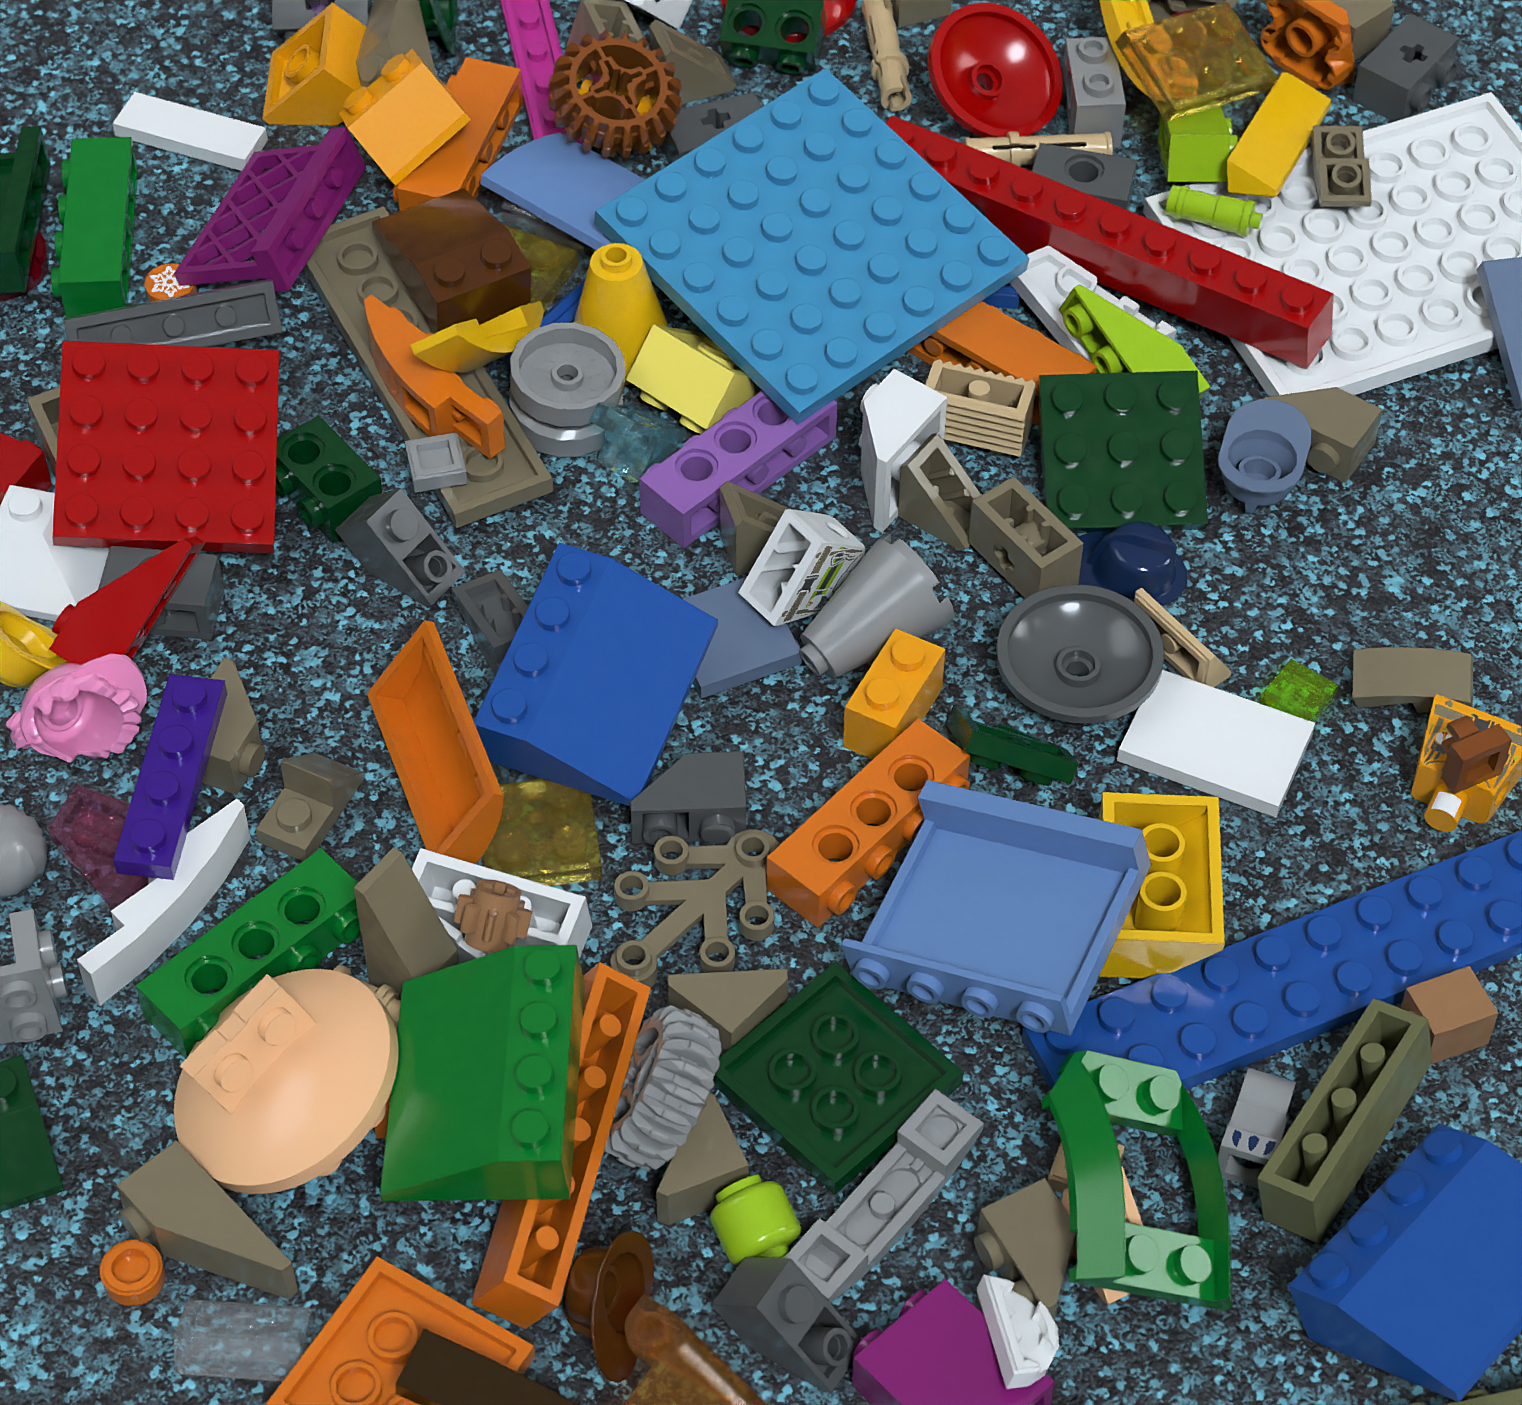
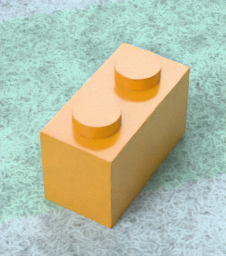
(893, 693)

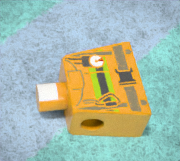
(1478, 801)

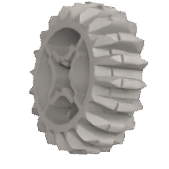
(664, 1087)

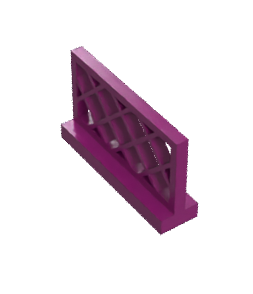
(289, 227)

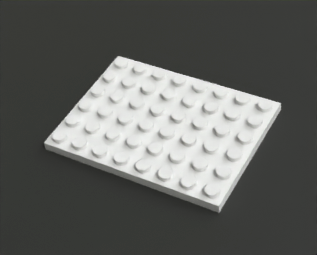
(1397, 269)

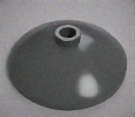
(1083, 634)

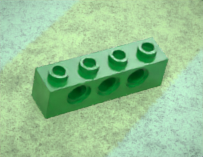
(265, 925)

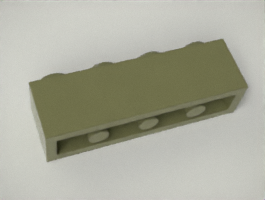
(1345, 1120)

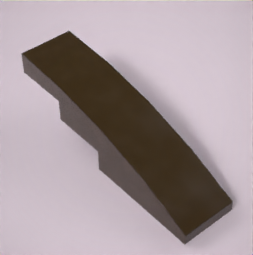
(454, 1375)

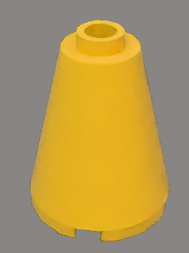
(620, 299)

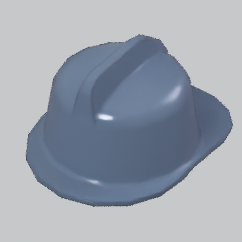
(1264, 452)

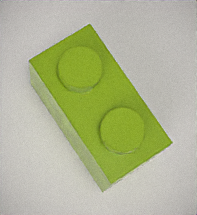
(1196, 146)

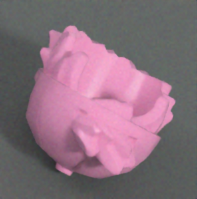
(82, 709)

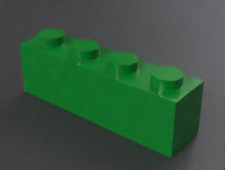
(97, 225)

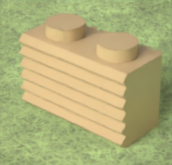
(984, 407)

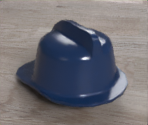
(1133, 559)

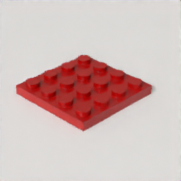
(166, 446)

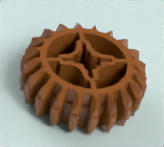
(608, 111)

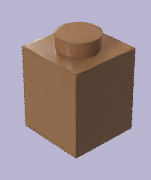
(1457, 1012)

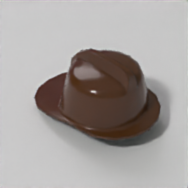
(603, 1291)

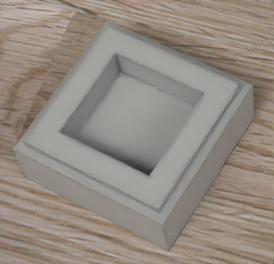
(436, 462)

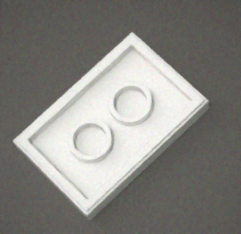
(1217, 743)

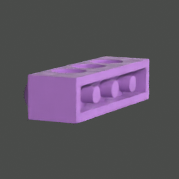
(746, 447)

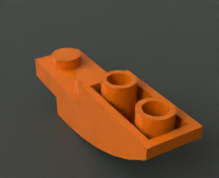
(429, 395)

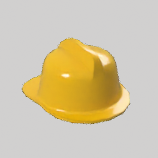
(24, 648)

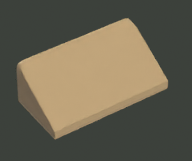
(1181, 647)

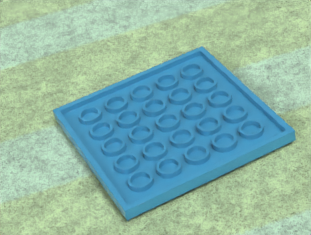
(812, 244)

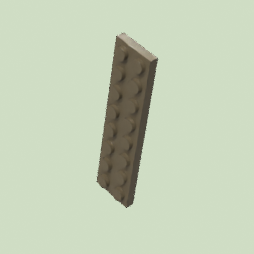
(347, 270)

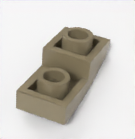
(1340, 166)
(1411, 676)

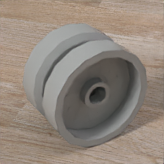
(558, 381)

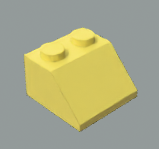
(690, 376)

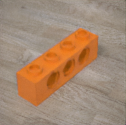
(877, 795)

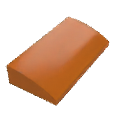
(437, 749)

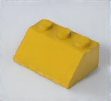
(1181, 898)

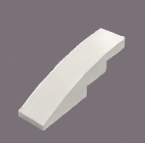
(165, 907)

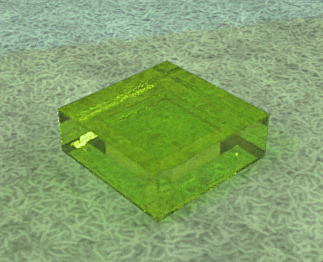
(1299, 692)

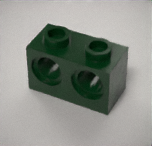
(776, 22)
(322, 476)

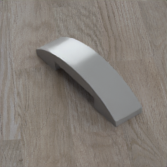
(889, 1198)

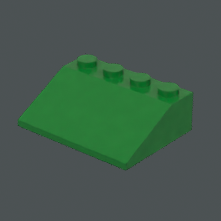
(487, 1079)

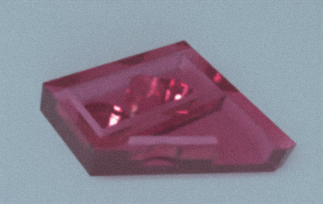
(88, 835)

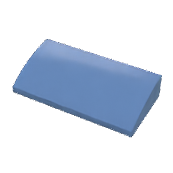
(560, 184)

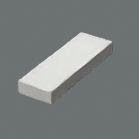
(189, 131)

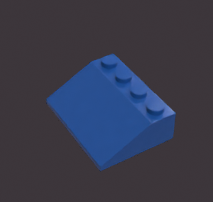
(594, 677)
(1425, 1268)

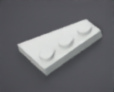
(1049, 282)

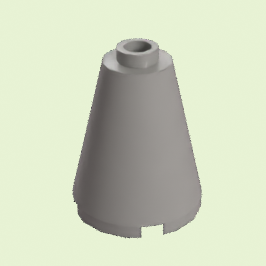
(881, 593)

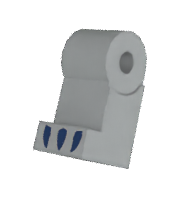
(1255, 1125)

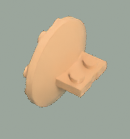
(287, 1081)

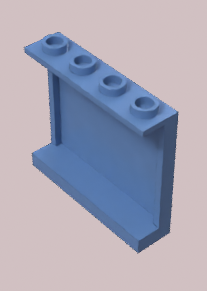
(1003, 908)

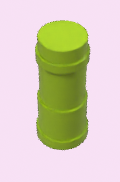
(1214, 210)

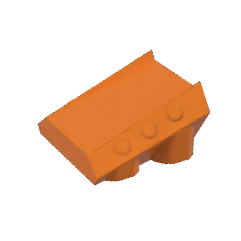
(1311, 41)

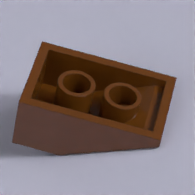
(456, 260)

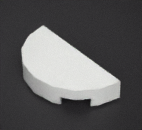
(1020, 1332)

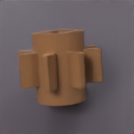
(492, 916)

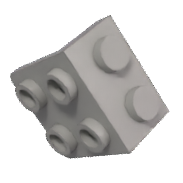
(31, 984)

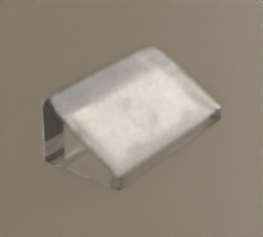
(240, 1339)

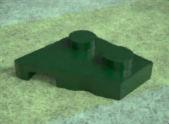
(991, 746)

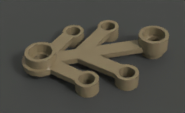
(697, 900)

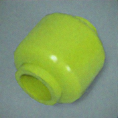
(754, 1220)

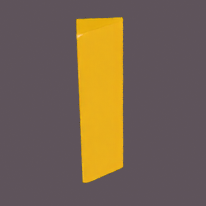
(1275, 138)

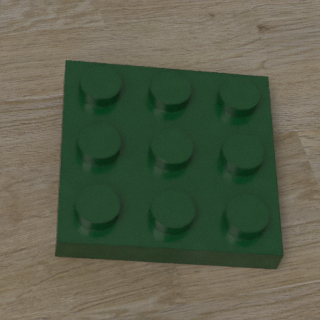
(1123, 450)
(834, 1076)

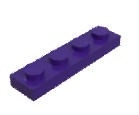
(170, 777)

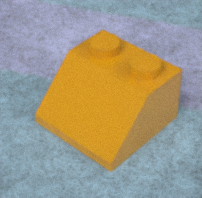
(314, 71)
(403, 115)

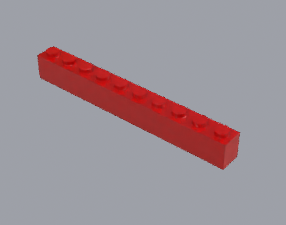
(1136, 252)

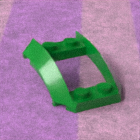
(1121, 1255)

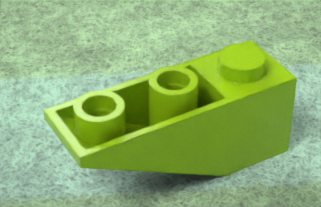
(1120, 340)

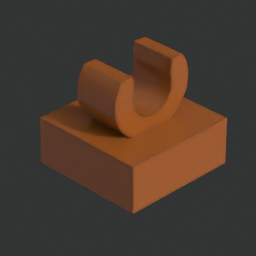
(1473, 754)

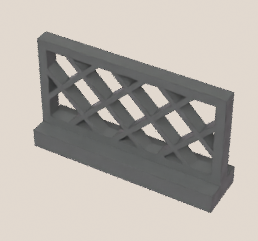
(185, 320)

